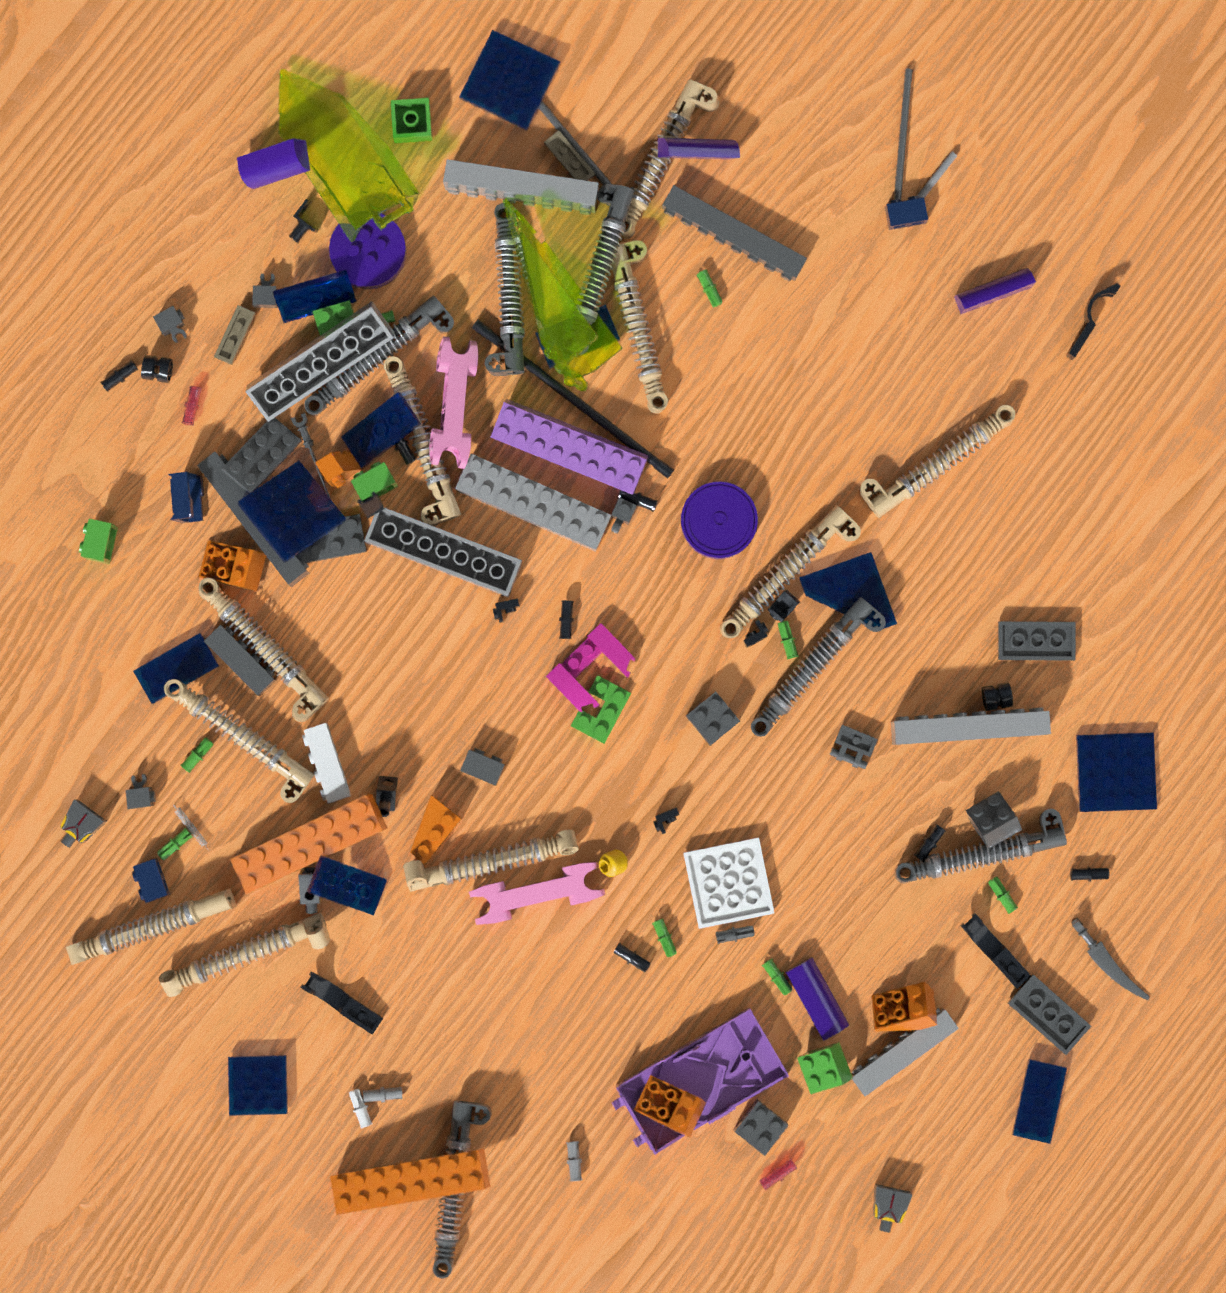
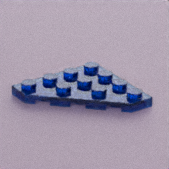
(846, 582)

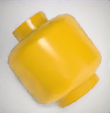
(613, 863)

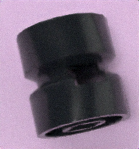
(150, 368)
(997, 696)

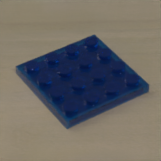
(510, 80)
(291, 511)
(1116, 772)

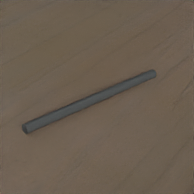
(557, 124)
(903, 134)

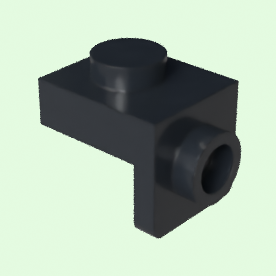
(783, 606)

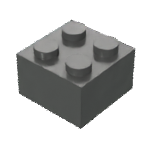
(712, 718)
(993, 819)
(761, 1127)

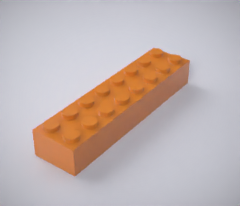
(306, 843)
(410, 1181)

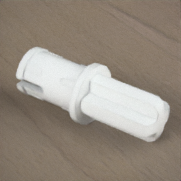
(360, 1108)

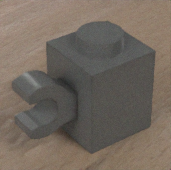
(263, 294)
(170, 321)
(622, 513)
(139, 796)

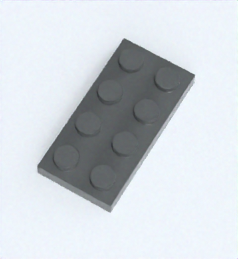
(261, 455)
(342, 541)
(1037, 641)
(1049, 1014)

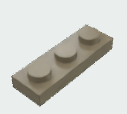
(569, 157)
(234, 335)

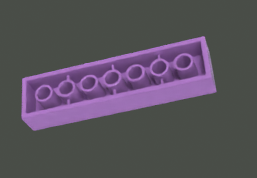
(569, 446)

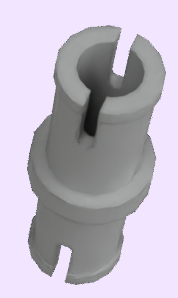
(382, 1094)
(574, 1161)

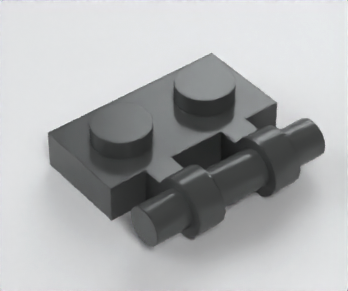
(856, 741)

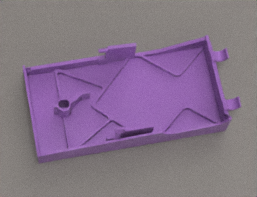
(719, 1067)

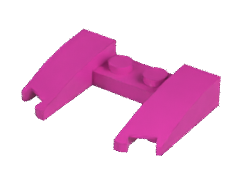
(598, 642)

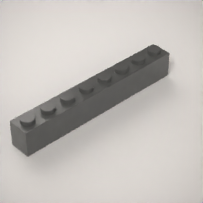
(733, 233)
(231, 493)

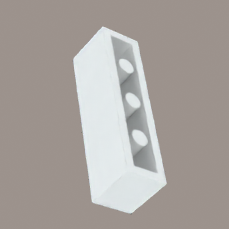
(327, 763)

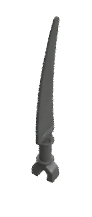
(308, 443)
(1105, 961)

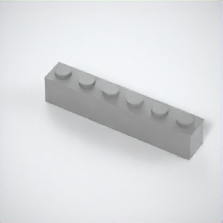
(902, 1053)

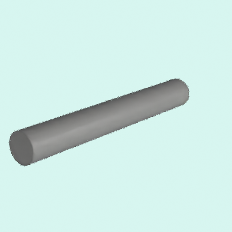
(937, 175)

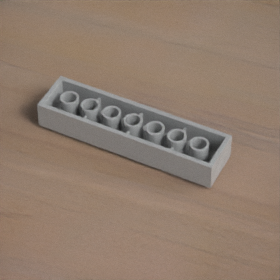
(521, 186)
(320, 361)
(533, 502)
(443, 551)
(974, 727)

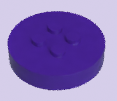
(373, 257)
(719, 520)

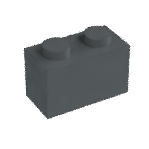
(483, 767)

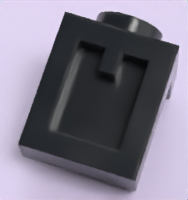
(507, 606)
(753, 637)
(668, 816)

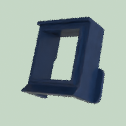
(186, 497)

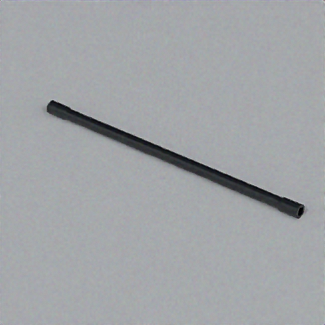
(658, 464)

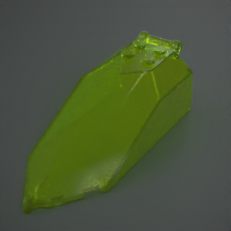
(345, 155)
(554, 309)

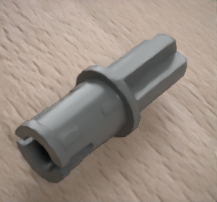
(734, 934)

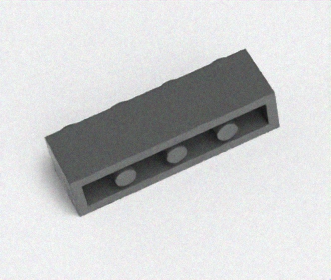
(240, 660)

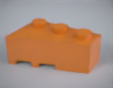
(338, 467)
(434, 829)

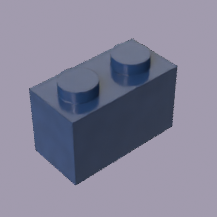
(906, 213)
(150, 880)

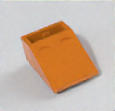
(232, 565)
(905, 1008)
(670, 1106)

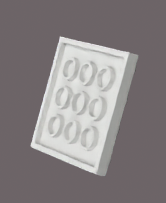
(728, 883)

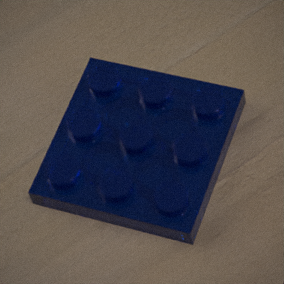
(257, 1085)

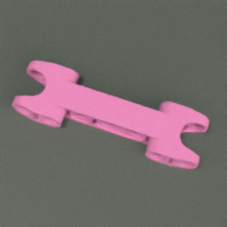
(450, 434)
(504, 900)

